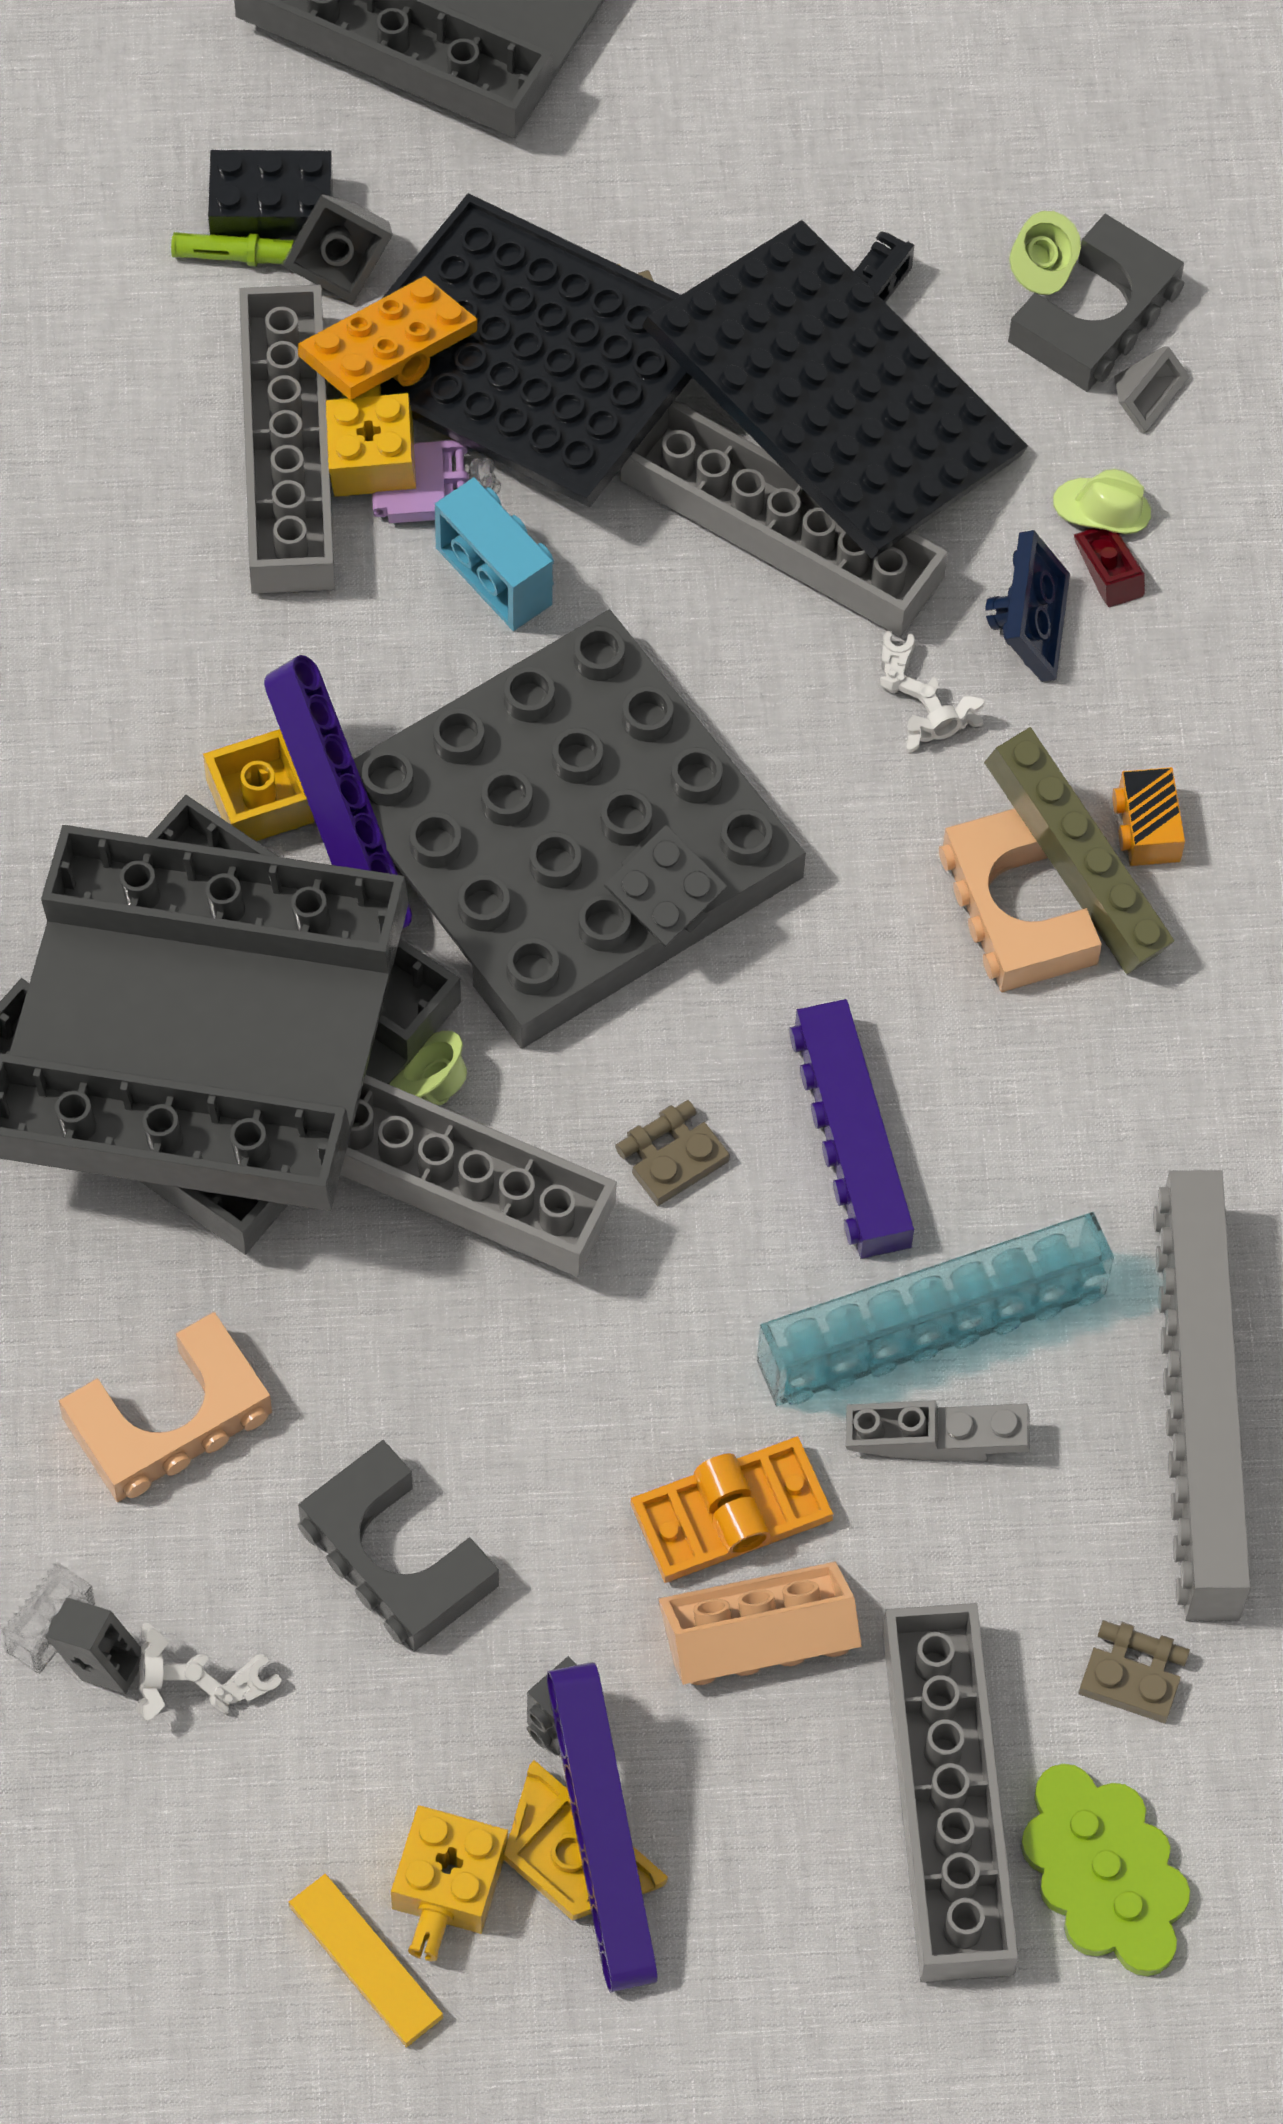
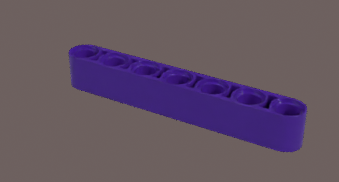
(327, 768)
(602, 1827)

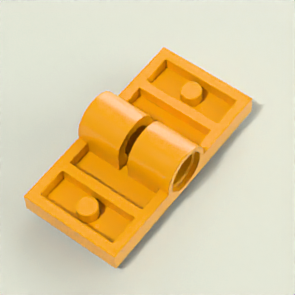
(388, 339)
(731, 1508)

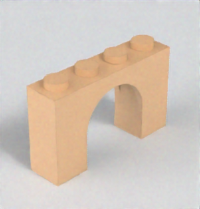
(1013, 948)
(134, 1458)

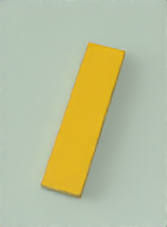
(365, 1960)

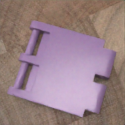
(433, 482)

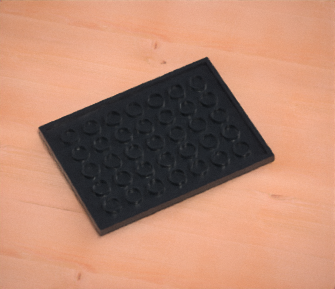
(559, 357)
(835, 387)

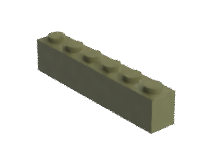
(1078, 850)

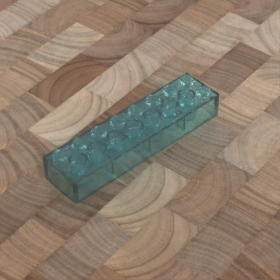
(934, 1310)

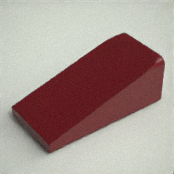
(1111, 566)

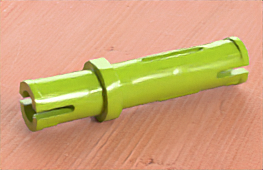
(230, 248)

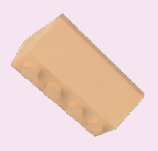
(760, 1623)

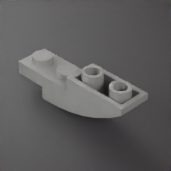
(937, 1433)

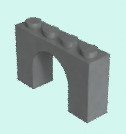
(1087, 348)
(415, 1603)

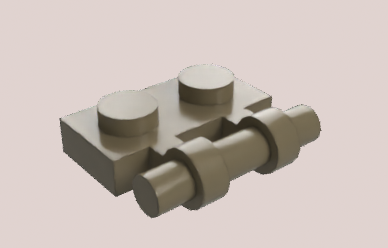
(679, 1163)
(1131, 1684)

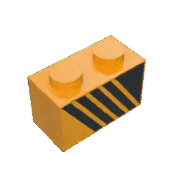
(1150, 816)

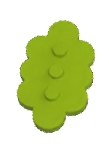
(1105, 1869)

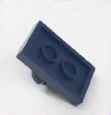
(1034, 606)

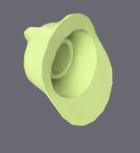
(1045, 252)
(1104, 502)
(435, 1070)

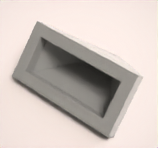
(1150, 386)

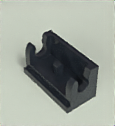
(886, 267)

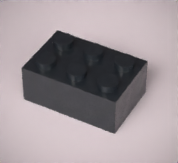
(266, 191)

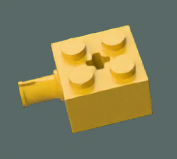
(370, 443)
(257, 786)
(442, 1898)

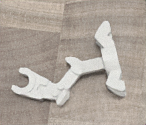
(941, 720)
(152, 1673)

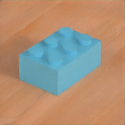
(494, 553)

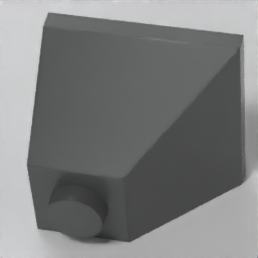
(339, 246)

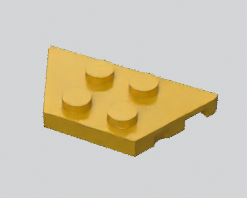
(547, 1850)

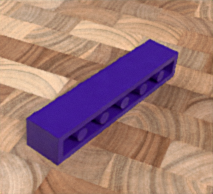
(852, 1129)

